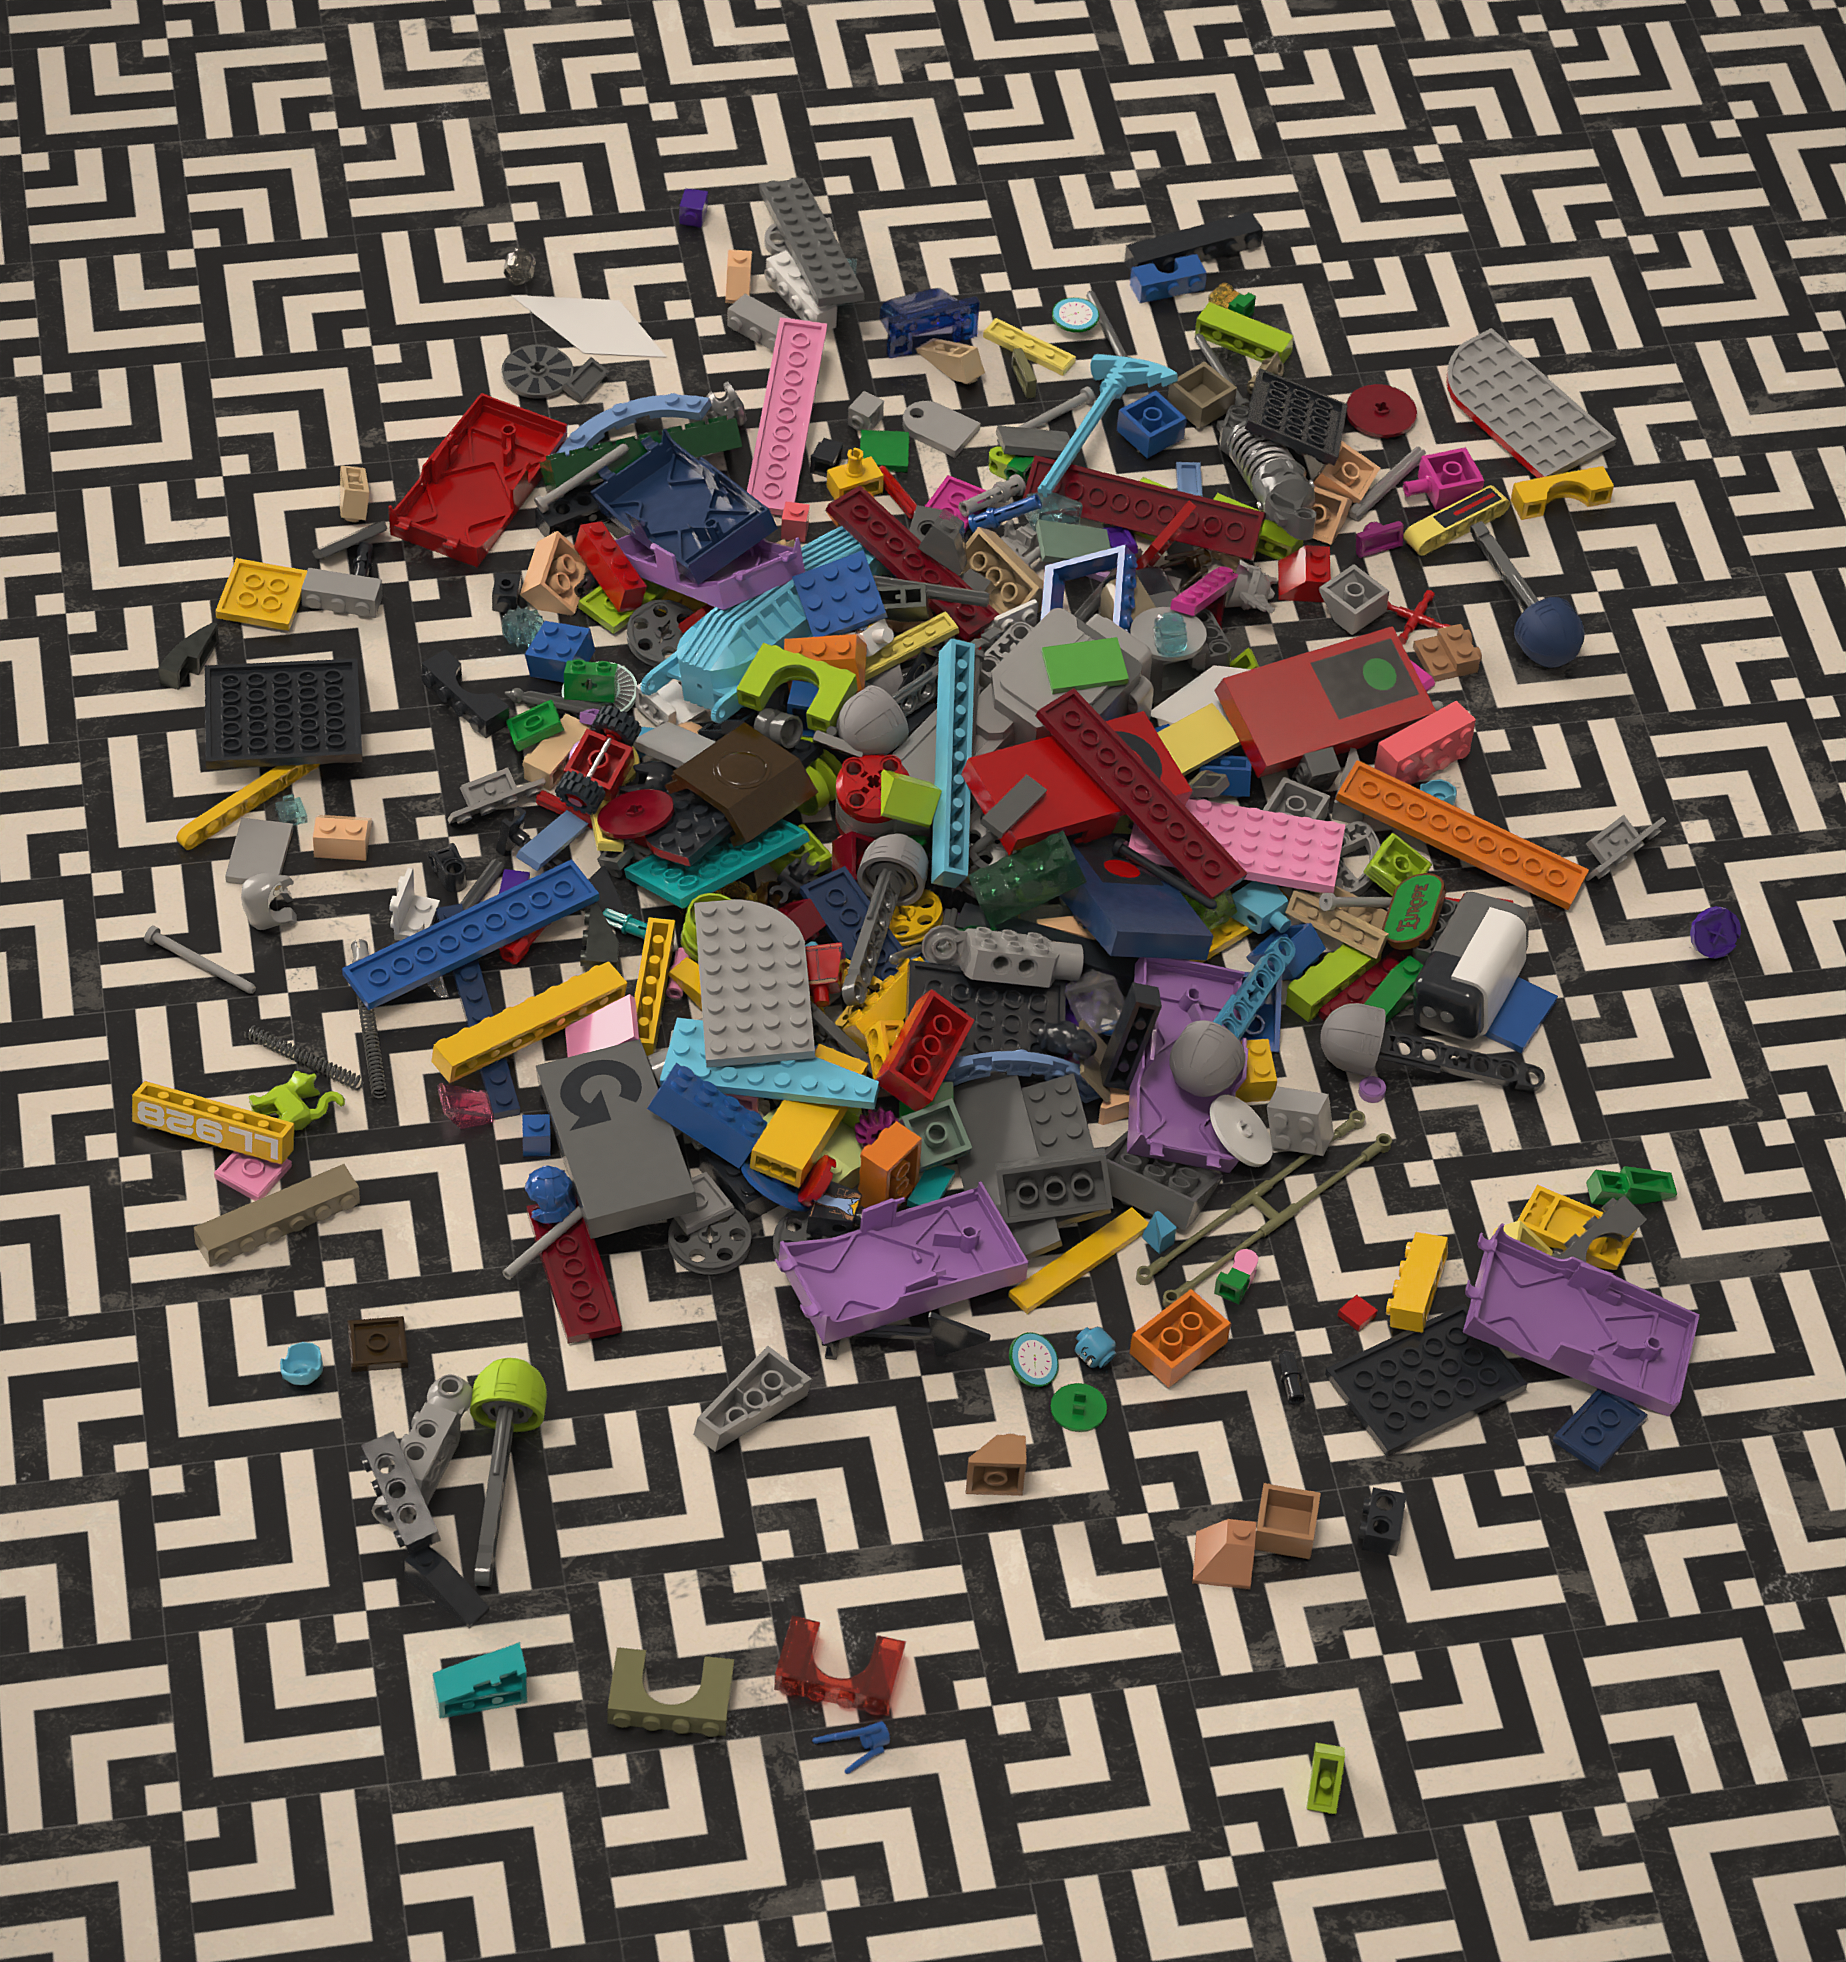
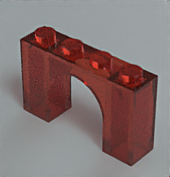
(868, 1691)

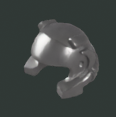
(728, 405)

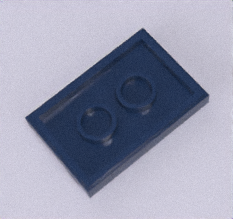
(1600, 1428)

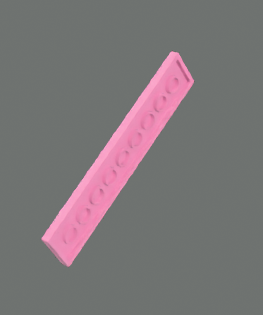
(786, 413)

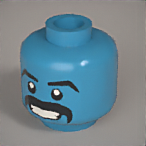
(1095, 1347)

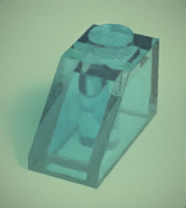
(1055, 509)

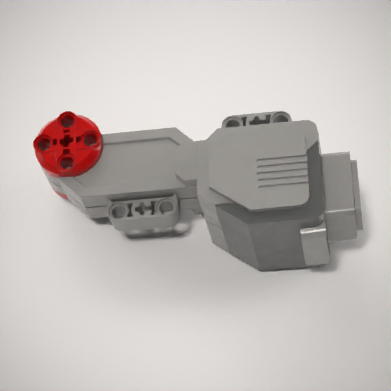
(1004, 714)

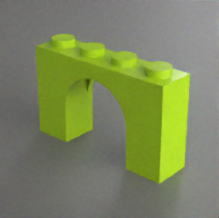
(775, 666)

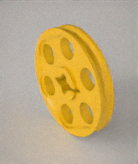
(916, 915)

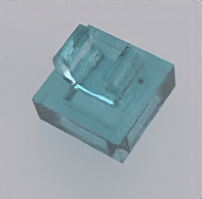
(291, 810)

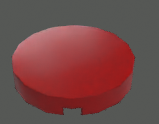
(817, 1181)

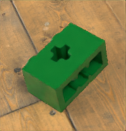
(590, 681)

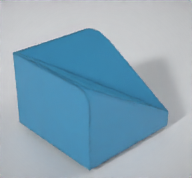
(1159, 1232)

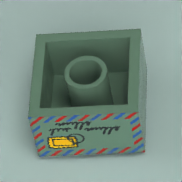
(941, 1134)

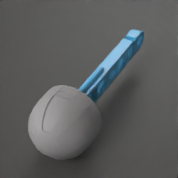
(1209, 1055)

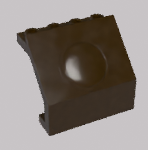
(746, 780)

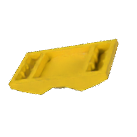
(1558, 1218)

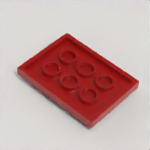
(1169, 534)

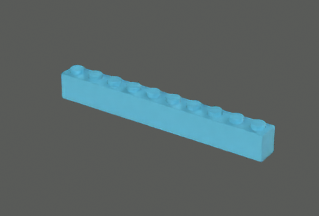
(953, 749)

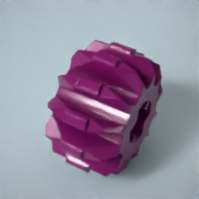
(872, 1125)

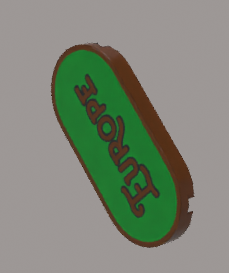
(1414, 910)

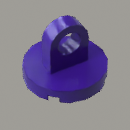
(1715, 932)

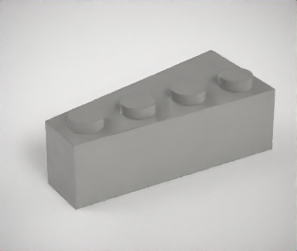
(752, 1398)

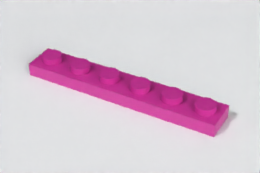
(1204, 591)

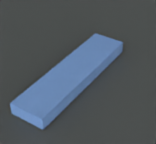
(551, 840)

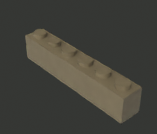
(276, 1215)

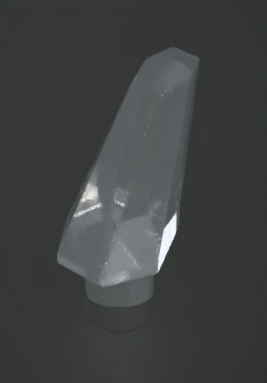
(439, 987)

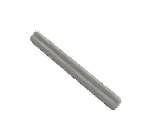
(1386, 483)

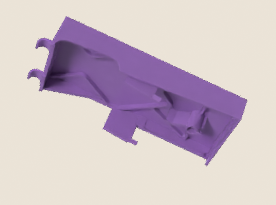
(1162, 1116)
(1581, 1322)

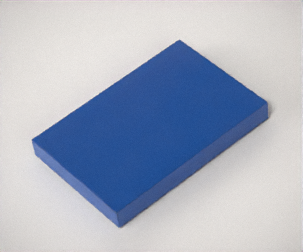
(1521, 1015)

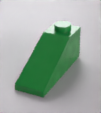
(1396, 989)

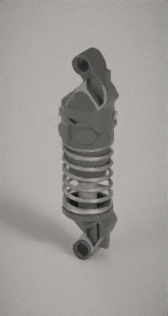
(1271, 475)

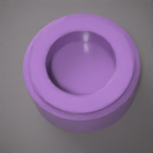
(1372, 1089)

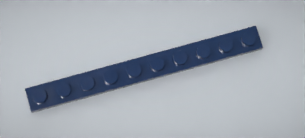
(476, 1007)

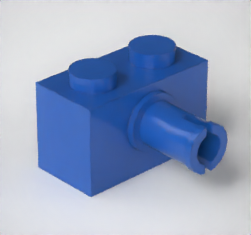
(1237, 771)

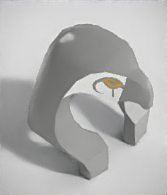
(256, 898)

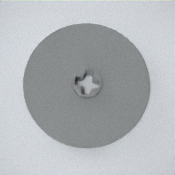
(1143, 630)

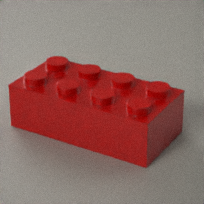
(924, 1050)

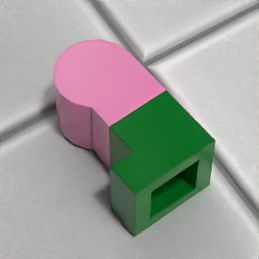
(1237, 1281)

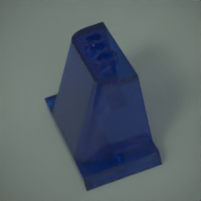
(925, 313)

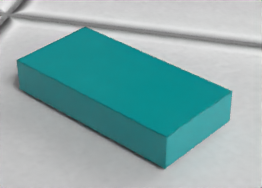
(931, 1186)

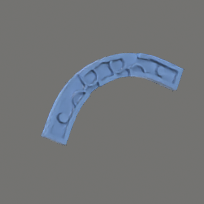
(625, 414)
(1017, 1063)

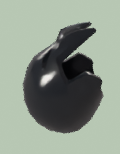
(651, 776)

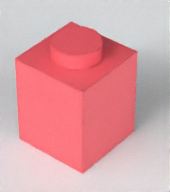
(795, 521)

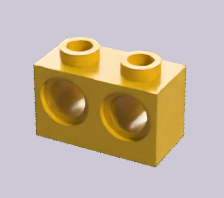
(880, 1041)

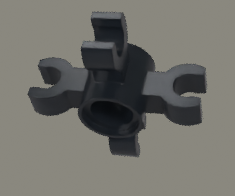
(793, 878)

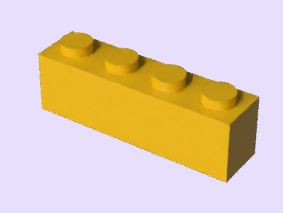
(886, 1004)
(1417, 1282)

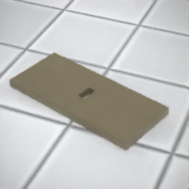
(1091, 1067)

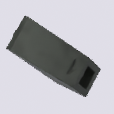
(599, 939)

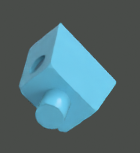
(1261, 907)

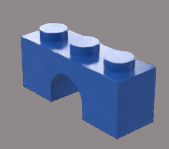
(1153, 285)

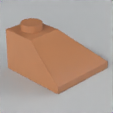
(1225, 1554)

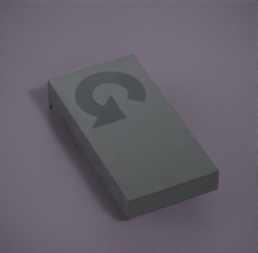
(612, 1146)

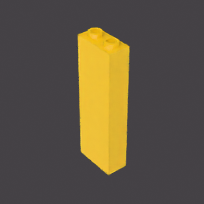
(801, 1129)

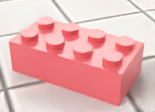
(1427, 745)

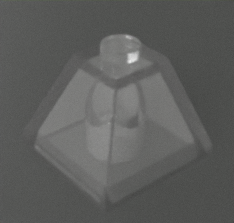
(1095, 1000)

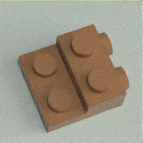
(1448, 653)

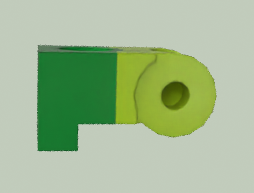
(1007, 465)

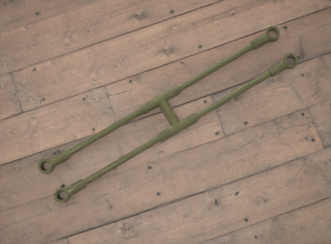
(1254, 1197)

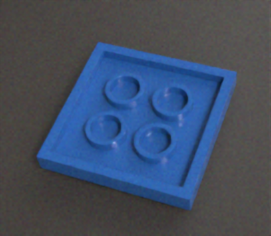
(840, 596)

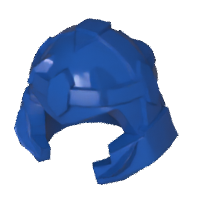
(552, 1192)

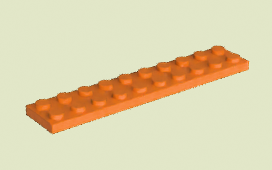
(1462, 834)

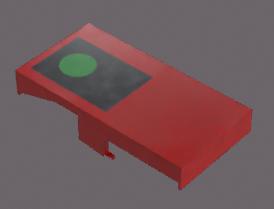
(1324, 700)

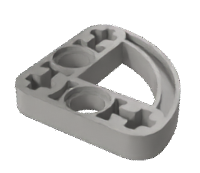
(1372, 845)

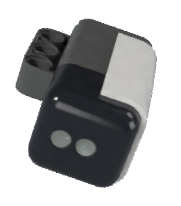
(1469, 965)

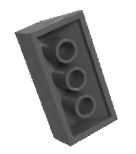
(1054, 1185)

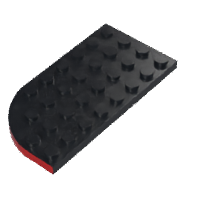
(699, 825)

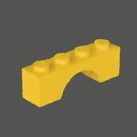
(1588, 486)

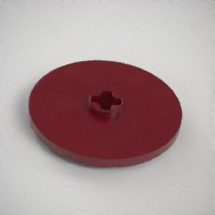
(1365, 412)
(635, 814)

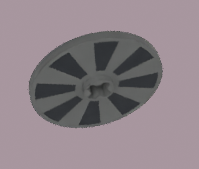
(521, 367)

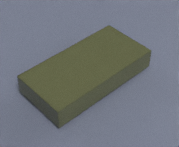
(1024, 373)

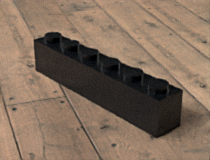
(1205, 240)

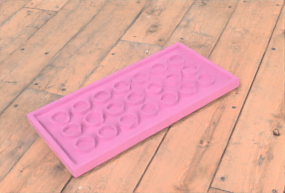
(1265, 844)

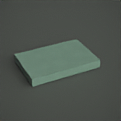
(1068, 541)

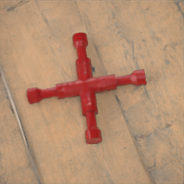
(1416, 616)

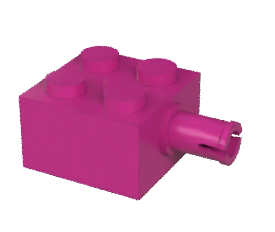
(1446, 478)

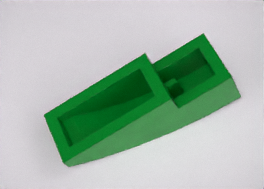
(1634, 1183)

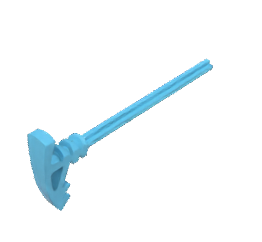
(1118, 375)

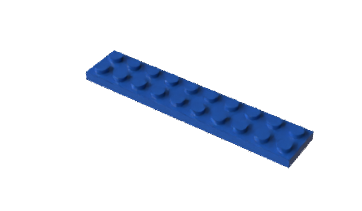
(470, 934)

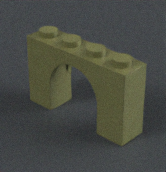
(702, 1713)

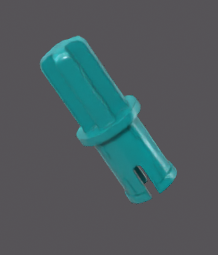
(625, 923)

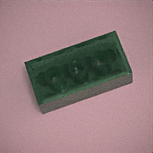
(1027, 878)

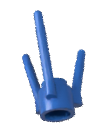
(871, 1737)

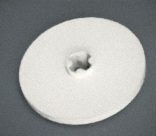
(1241, 1130)

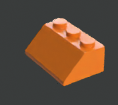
(837, 651)

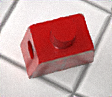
(825, 971)

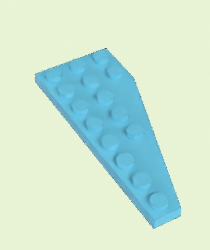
(793, 1080)

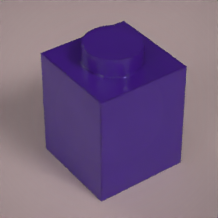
(693, 207)

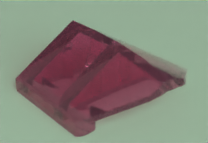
(465, 1106)

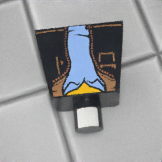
(835, 1211)

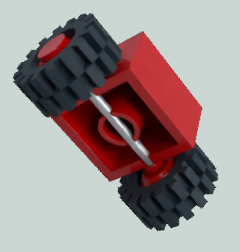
(599, 761)

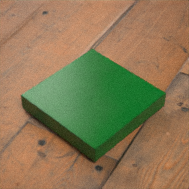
(886, 448)
(535, 725)

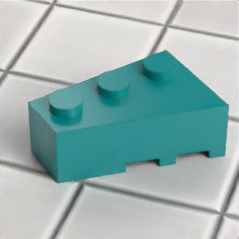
(482, 1683)

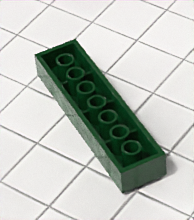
(696, 439)

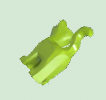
(287, 1101)

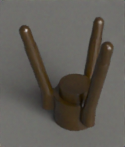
(1195, 560)

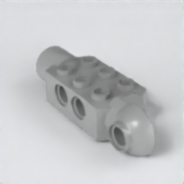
(1004, 955)
(431, 1439)

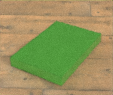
(1085, 665)

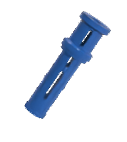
(994, 517)

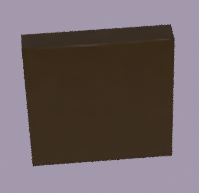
(377, 1344)

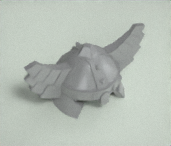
(1251, 589)

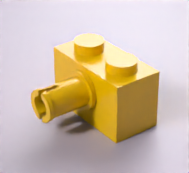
(854, 474)

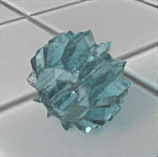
(521, 625)
(1170, 634)

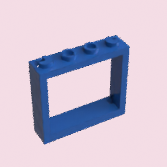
(1117, 557)

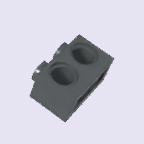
(1317, 769)

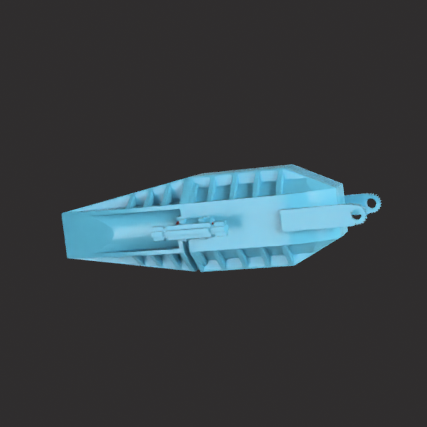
(724, 642)

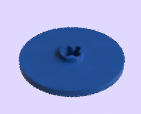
(773, 1189)

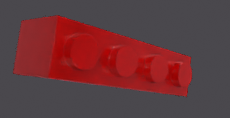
(610, 566)

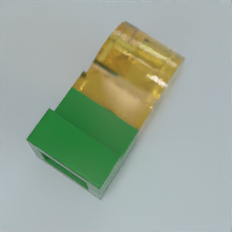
(1230, 299)

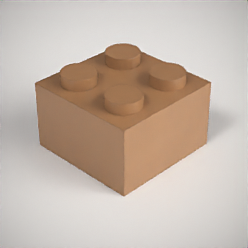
(1287, 1521)

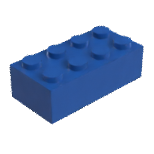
(707, 1115)

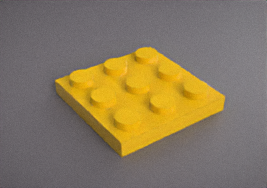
(261, 594)

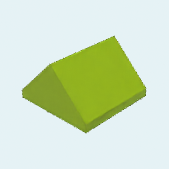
(908, 798)

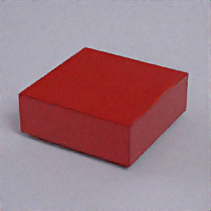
(1357, 1312)

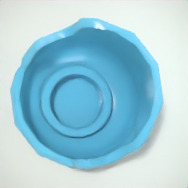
(1440, 789)
(302, 1363)

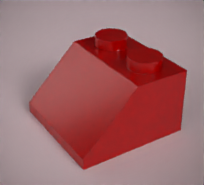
(1303, 574)

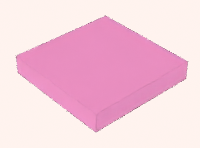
(251, 1174)

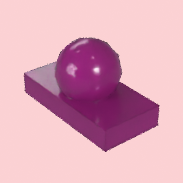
(1378, 538)

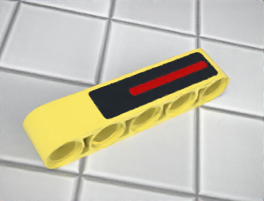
(1456, 520)

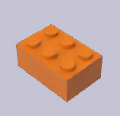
(890, 1166)
(1180, 1338)

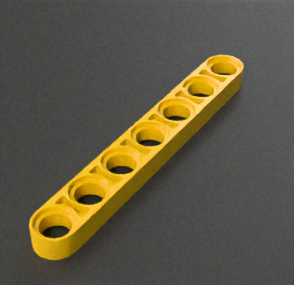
(240, 803)

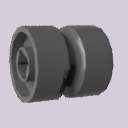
(779, 727)

